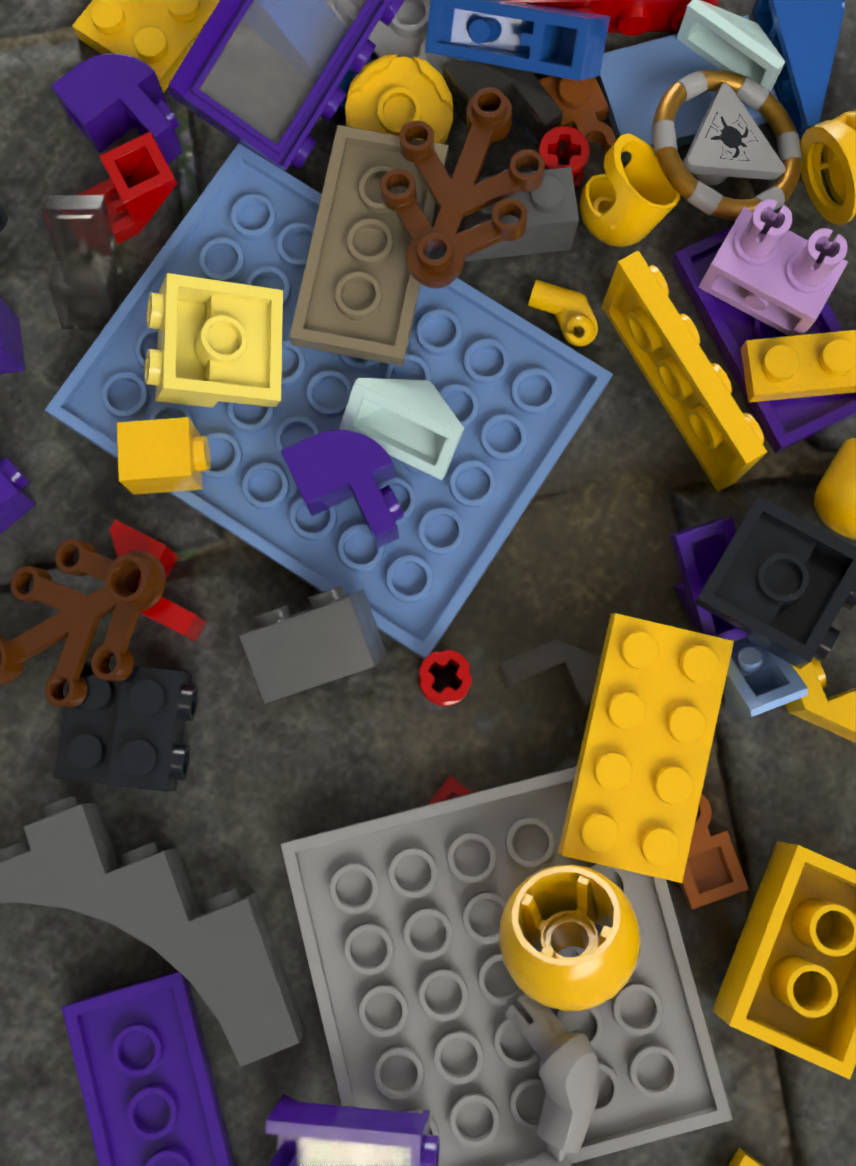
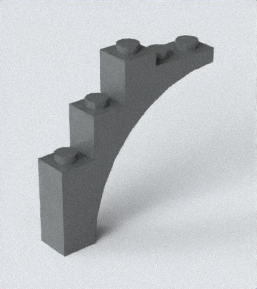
(221, 952)

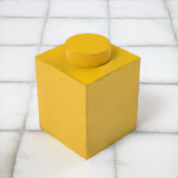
(161, 455)

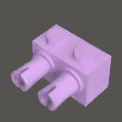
(775, 271)

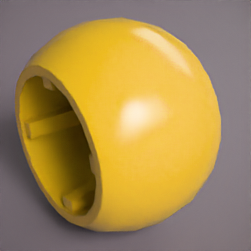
(560, 911)

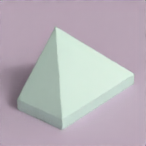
(730, 43)
(406, 421)

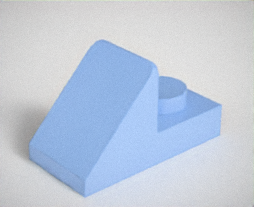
(759, 680)

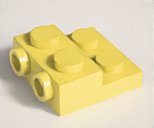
(215, 342)

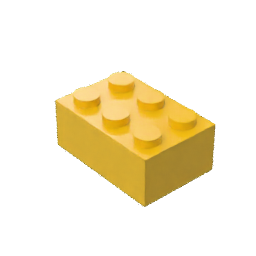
(798, 961)

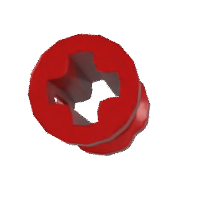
(574, 153)
(441, 661)

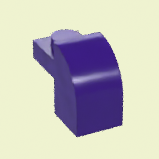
(113, 96)
(344, 466)

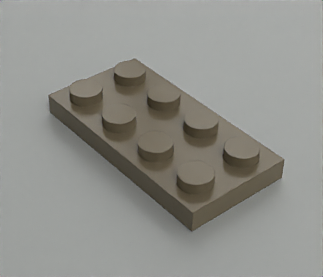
(356, 274)

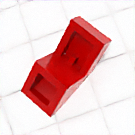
(136, 185)
(164, 611)

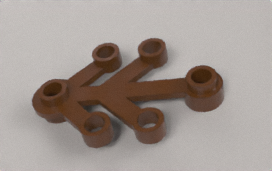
(461, 194)
(81, 617)

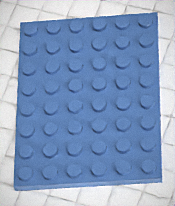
(497, 372)

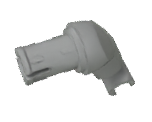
(568, 1076)

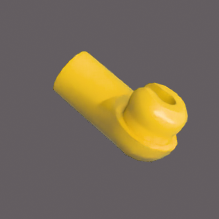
(570, 310)

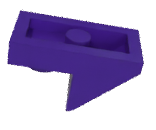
(697, 555)

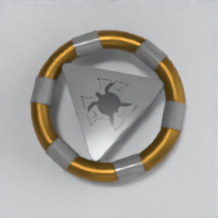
(727, 143)

